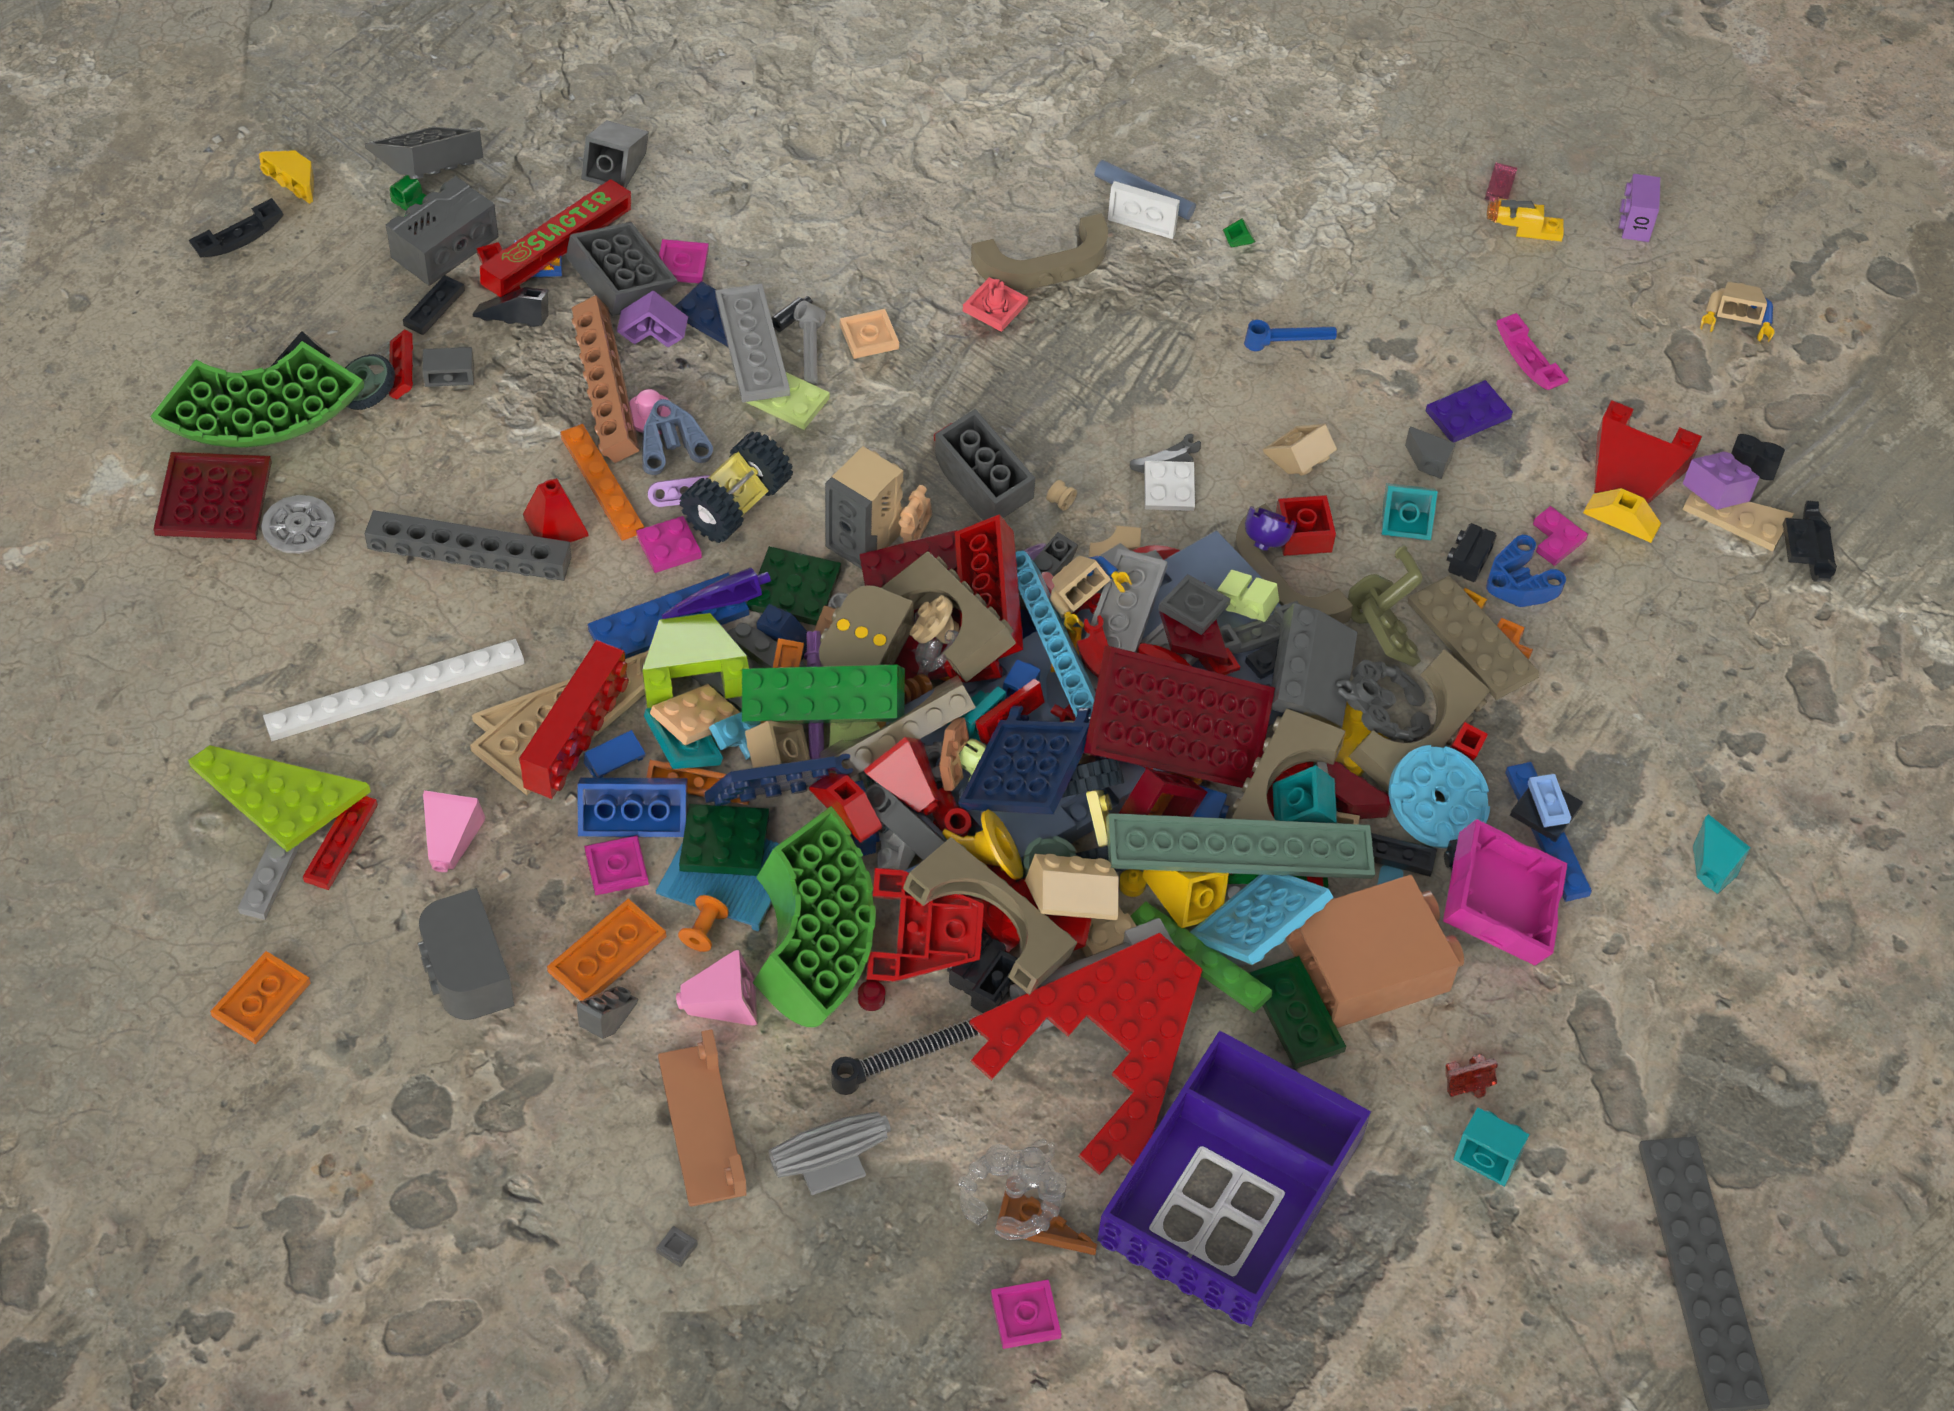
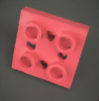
(994, 298)

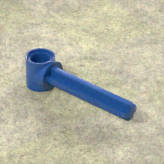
(1260, 334)

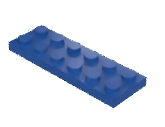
(635, 627)

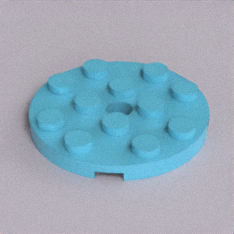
(1414, 788)

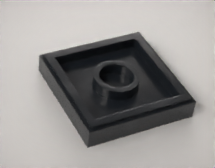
(1527, 813)

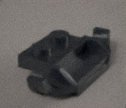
(1811, 543)

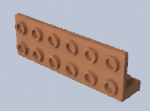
(702, 1123)

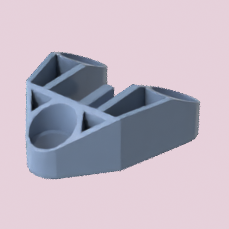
(689, 430)

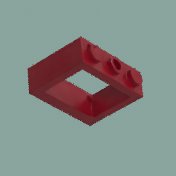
(1152, 783)

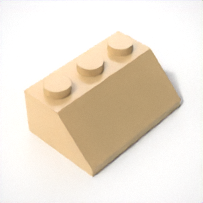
(1074, 886)

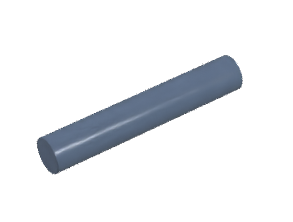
(1111, 173)

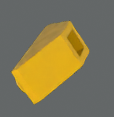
(290, 171)
(1624, 512)

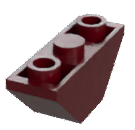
(1356, 795)

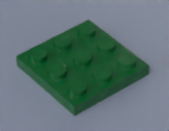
(797, 584)
(724, 839)

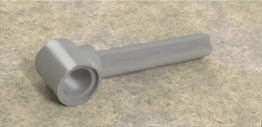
(810, 319)

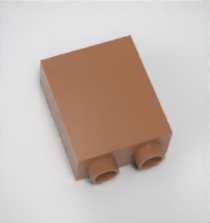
(1377, 951)

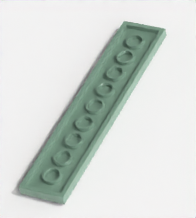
(1239, 846)

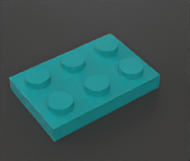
(696, 754)

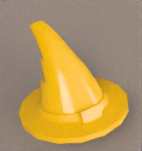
(992, 845)

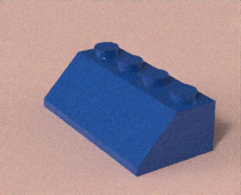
(632, 807)

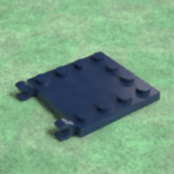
(1027, 764)
(774, 779)

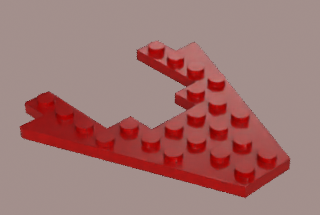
(1139, 1002)

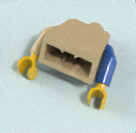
(1741, 304)
(1081, 581)

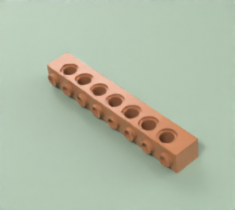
(604, 380)

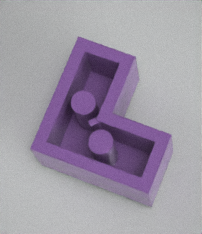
(652, 317)

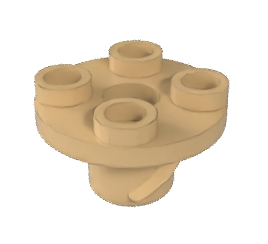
(934, 621)

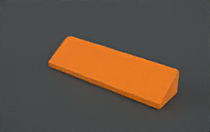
(697, 779)

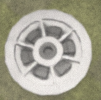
(298, 524)

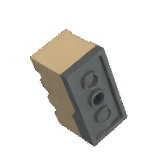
(863, 506)

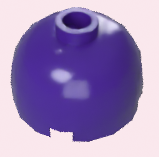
(1268, 528)

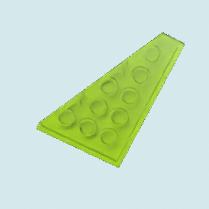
(278, 796)

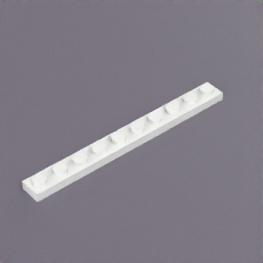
(393, 689)

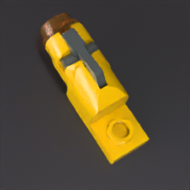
(1527, 218)

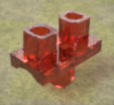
(1473, 1077)

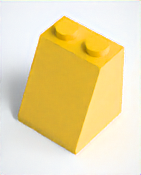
(1188, 895)

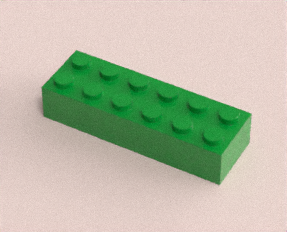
(823, 694)

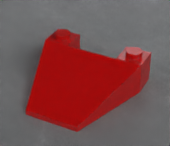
(1637, 459)
(929, 936)

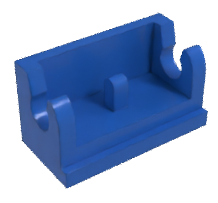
(613, 754)

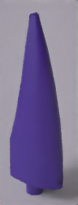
(727, 591)

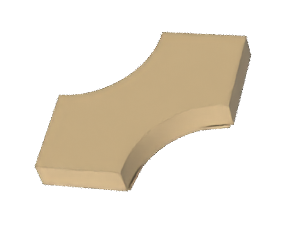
(1125, 535)

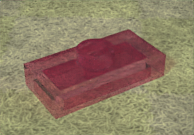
(1501, 182)

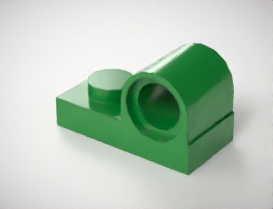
(406, 192)

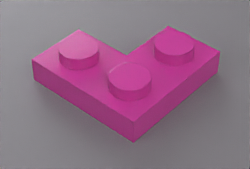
(1561, 533)

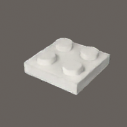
(1169, 485)

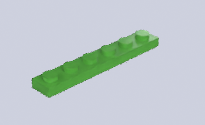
(1215, 967)

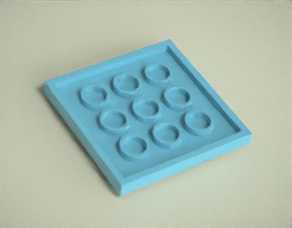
(1261, 916)

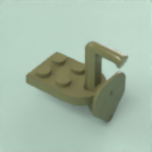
(1376, 597)

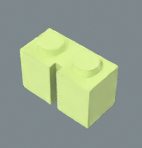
(1254, 602)

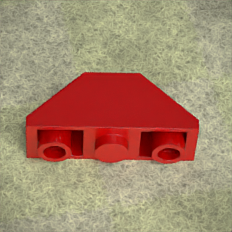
(849, 803)

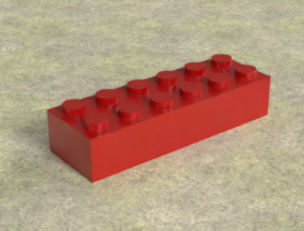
(989, 567)
(574, 720)

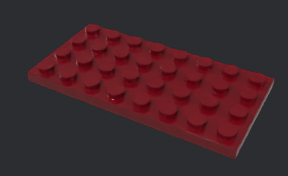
(1178, 718)

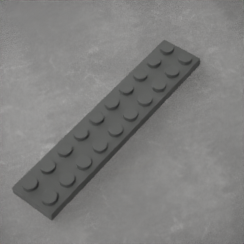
(1703, 1275)

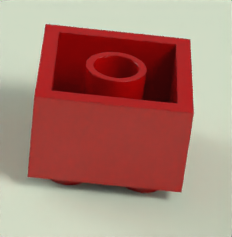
(1314, 526)

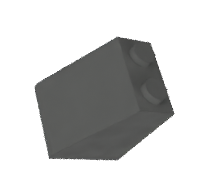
(613, 153)

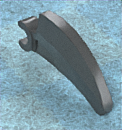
(1176, 453)

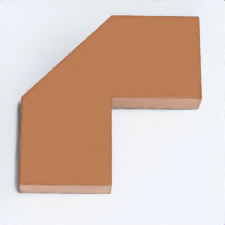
(950, 765)

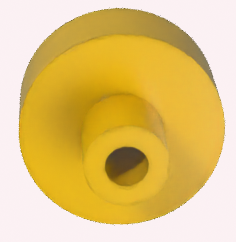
(1132, 883)

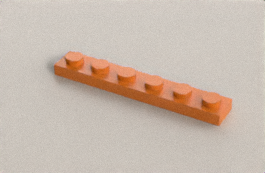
(602, 481)

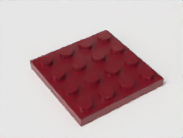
(213, 495)

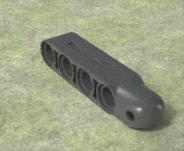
(903, 821)

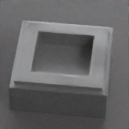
(676, 1246)

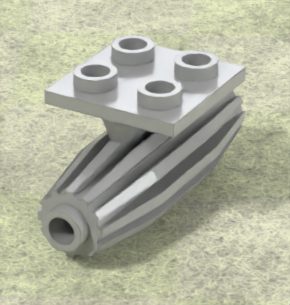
(830, 1151)

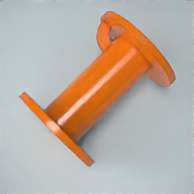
(697, 936)

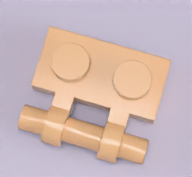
(915, 515)

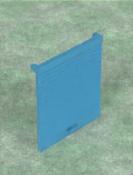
(740, 893)

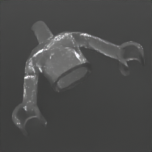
(928, 654)

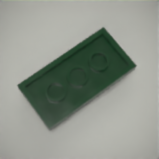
(1299, 1013)

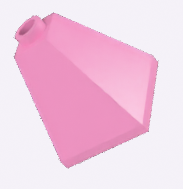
(450, 827)
(722, 992)

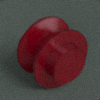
(871, 995)

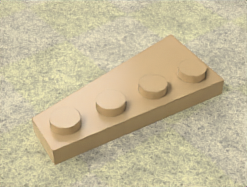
(1748, 520)

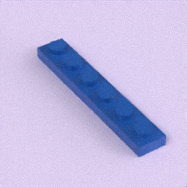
(1575, 882)

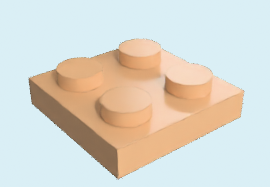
(869, 333)

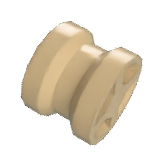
(1061, 495)

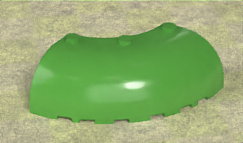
(259, 403)
(821, 918)

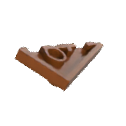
(1058, 1233)

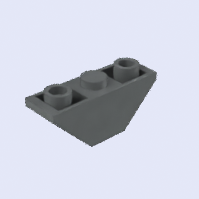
(1056, 554)
(605, 1011)

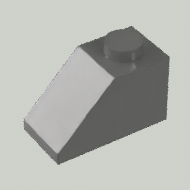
(1429, 452)

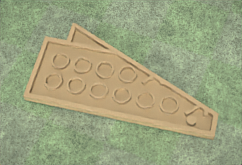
(515, 722)

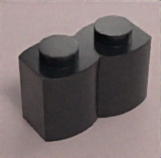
(1759, 456)

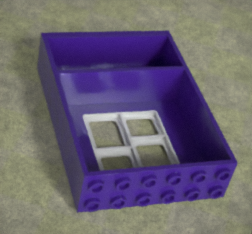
(1265, 1130)

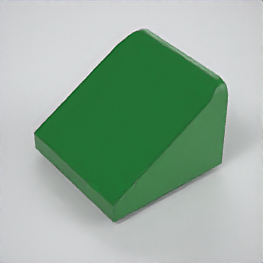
(1239, 234)

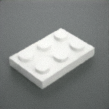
(1143, 210)

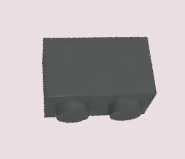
(448, 366)

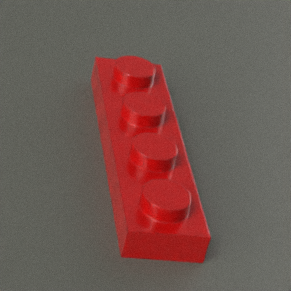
(339, 843)

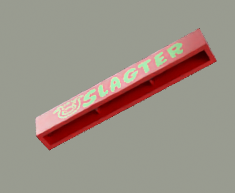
(551, 239)

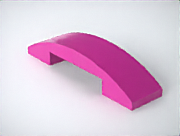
(1527, 355)

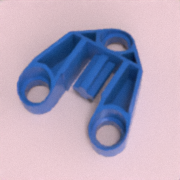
(1516, 582)

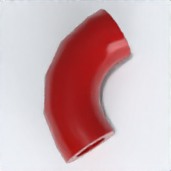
(949, 815)

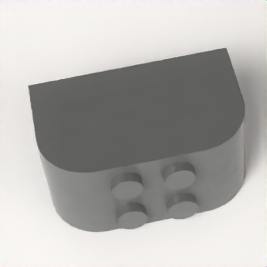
(983, 467)
(463, 957)

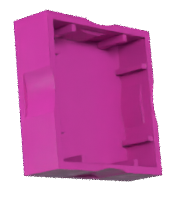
(1505, 892)

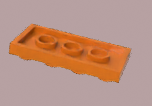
(606, 951)

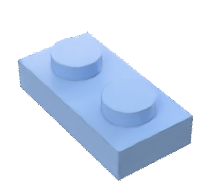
(1549, 800)

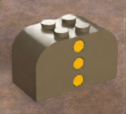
(867, 629)

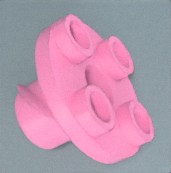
(642, 406)

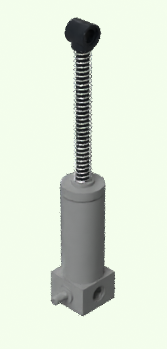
(915, 1049)

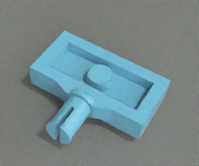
(731, 733)

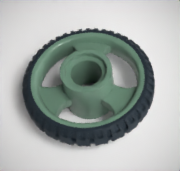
(375, 385)

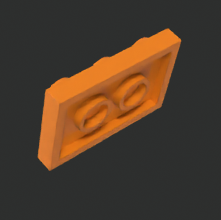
(260, 997)

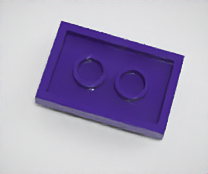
(1469, 411)

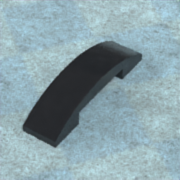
(240, 234)

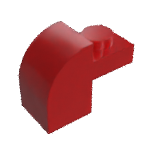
(1469, 740)

